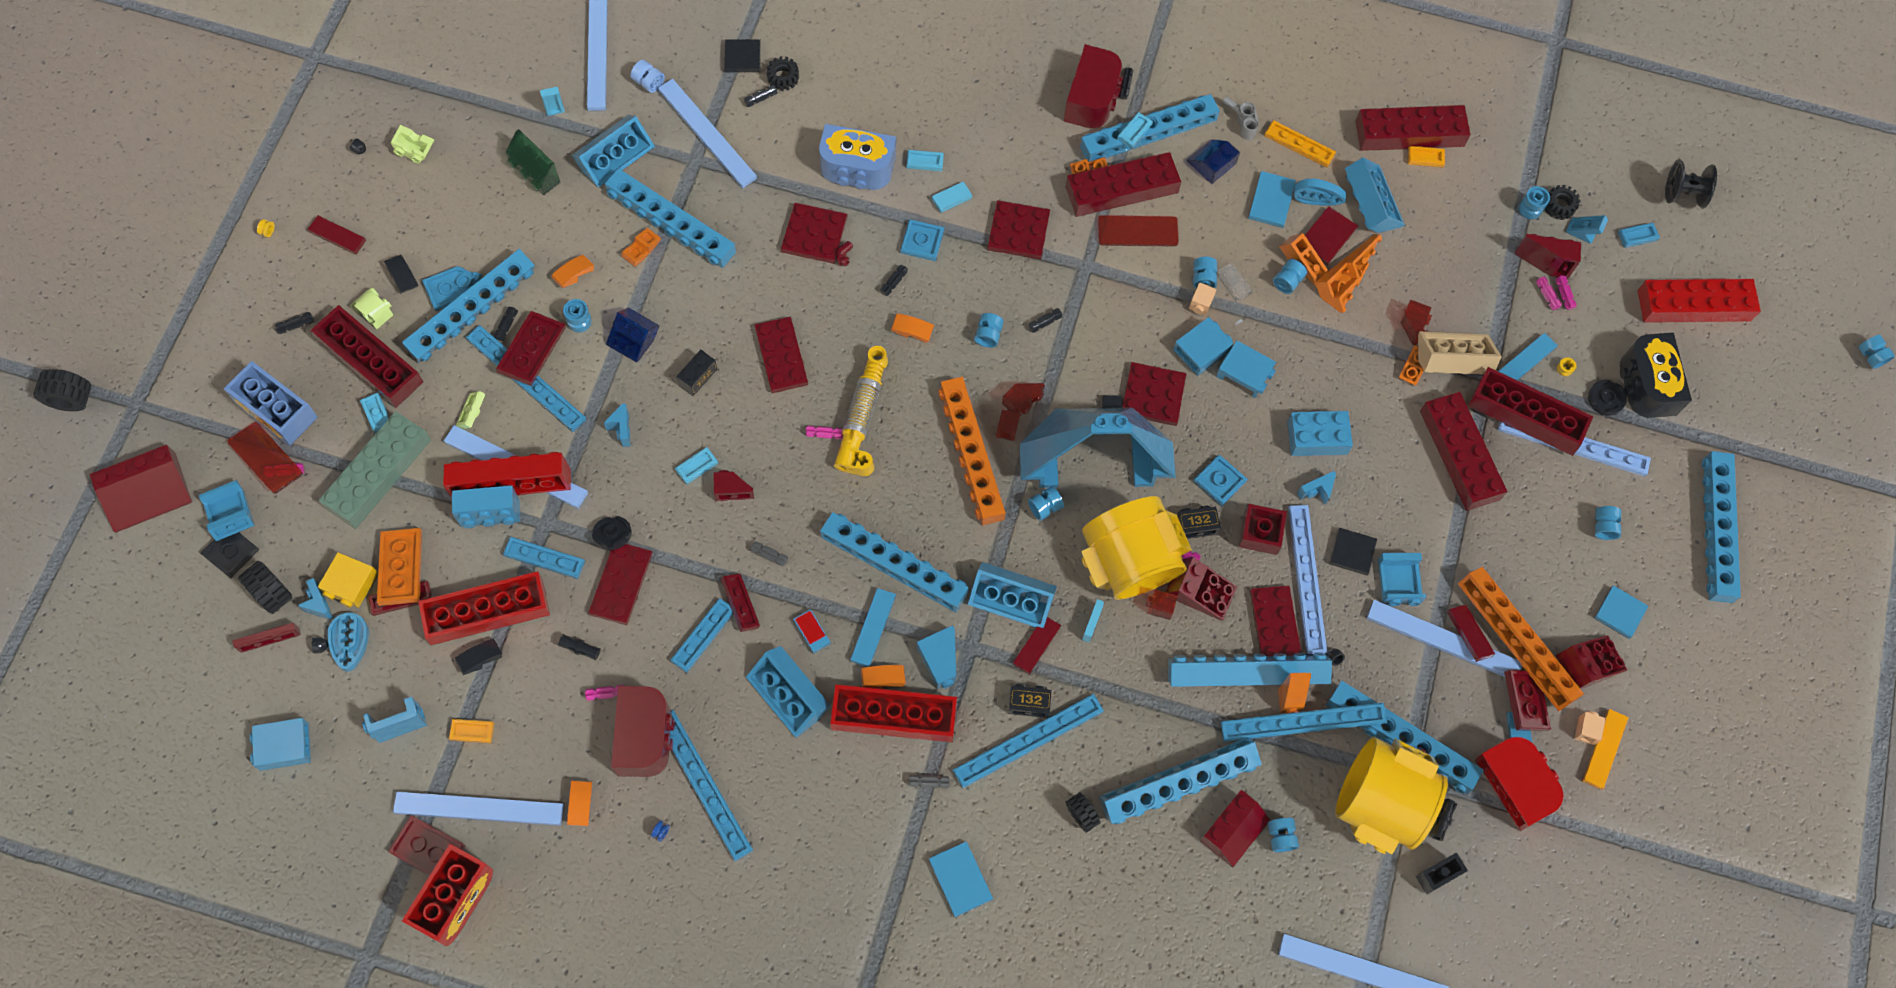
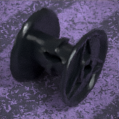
(1701, 185)

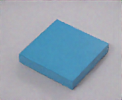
(922, 240)
(1220, 480)
(1621, 612)

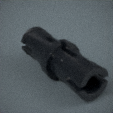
(579, 647)
(1444, 819)

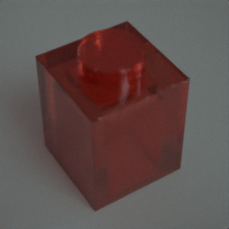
(1008, 425)
(1161, 604)

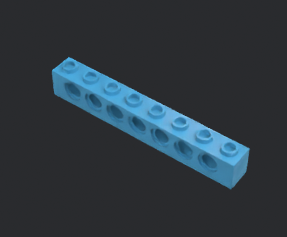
(1159, 130)
(637, 191)
(517, 261)
(1727, 535)
(898, 571)
(1415, 737)
(1113, 800)

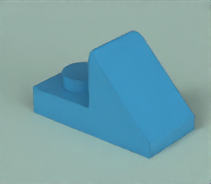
(1587, 227)
(620, 422)
(1321, 486)
(317, 604)

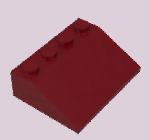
(141, 488)

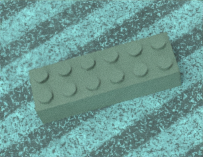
(375, 470)

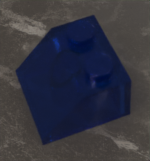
(1214, 159)

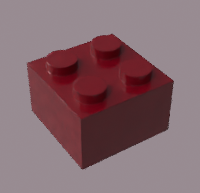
(1262, 529)

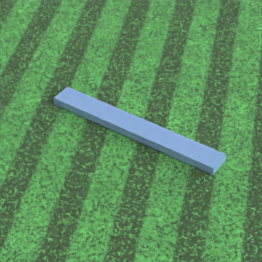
(597, 55)
(707, 133)
(485, 450)
(1598, 452)
(1307, 580)
(1436, 637)
(478, 808)
(1349, 965)

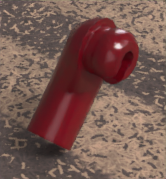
(842, 259)

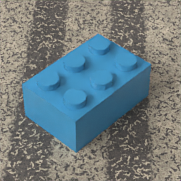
(1319, 433)
(486, 506)

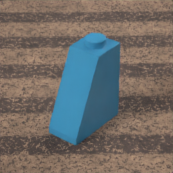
(940, 656)

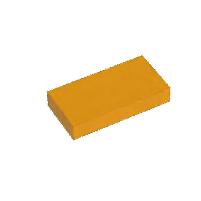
(1426, 156)
(471, 731)

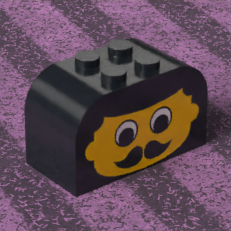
(1655, 376)

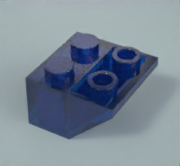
(632, 334)

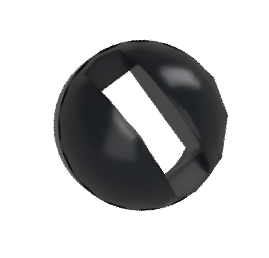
(358, 147)
(319, 645)
(1336, 656)

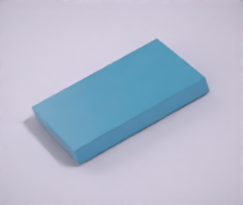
(1272, 199)
(960, 879)

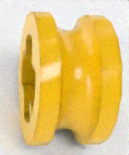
(265, 228)
(1570, 362)

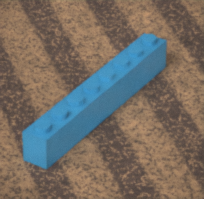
(1246, 670)

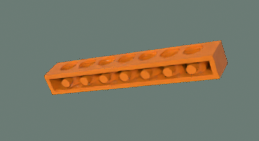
(957, 389)
(1520, 638)

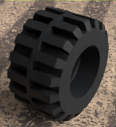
(62, 390)
(265, 587)

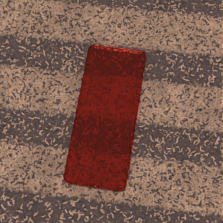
(1138, 230)
(265, 457)

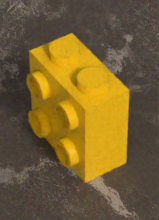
(347, 580)

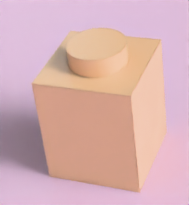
(1202, 299)
(1590, 728)

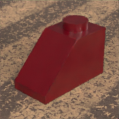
(731, 487)

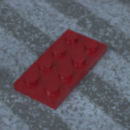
(531, 348)
(781, 355)
(620, 584)
(1275, 620)

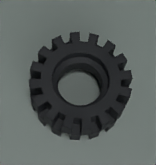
(779, 65)
(1567, 195)
(1083, 812)

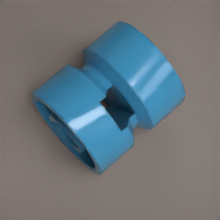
(1534, 202)
(1205, 271)
(1289, 276)
(577, 315)
(989, 329)
(1876, 351)
(1045, 503)
(1608, 523)
(1283, 842)

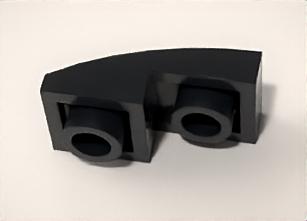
(401, 274)
(475, 657)

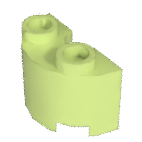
(411, 145)
(373, 308)

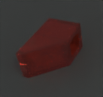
(1414, 320)
(1022, 396)

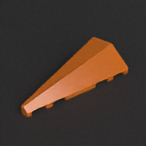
(1340, 281)

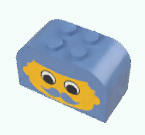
(857, 157)
(270, 403)

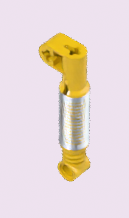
(860, 416)

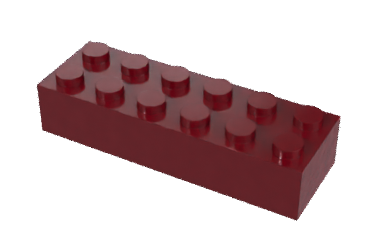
(1412, 127)
(1123, 184)
(367, 356)
(1530, 411)
(1463, 451)

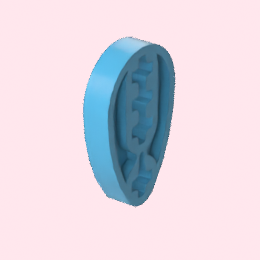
(1319, 192)
(337, 638)

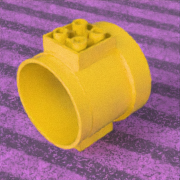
(1135, 548)
(1391, 795)

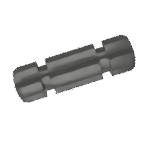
(769, 553)
(929, 781)

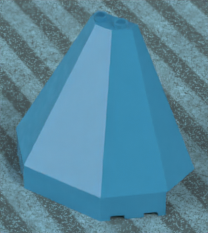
(1070, 426)

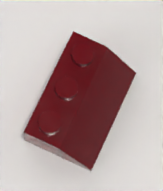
(1236, 828)

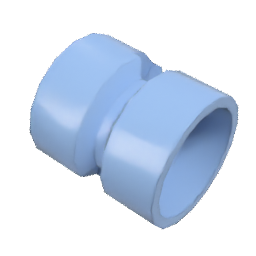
(647, 76)

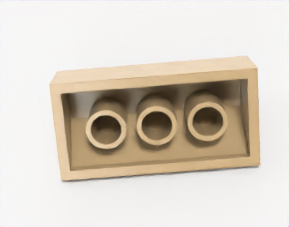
(1457, 352)

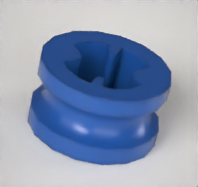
(660, 831)

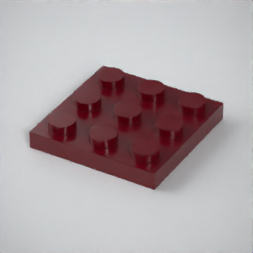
(1018, 229)
(814, 233)
(1155, 393)

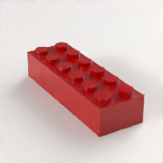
(1698, 300)
(526, 474)
(484, 608)
(893, 713)

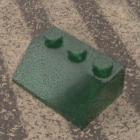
(532, 163)

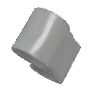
(1247, 120)

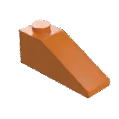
(1299, 249)
(1294, 692)

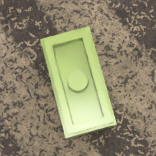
(470, 410)

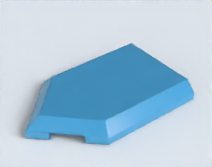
(449, 285)

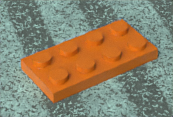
(399, 566)

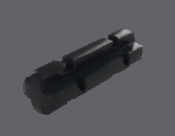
(1126, 82)
(760, 95)
(893, 280)
(1045, 320)
(294, 323)
(505, 323)

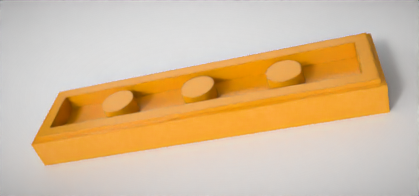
(1300, 144)
(1605, 750)

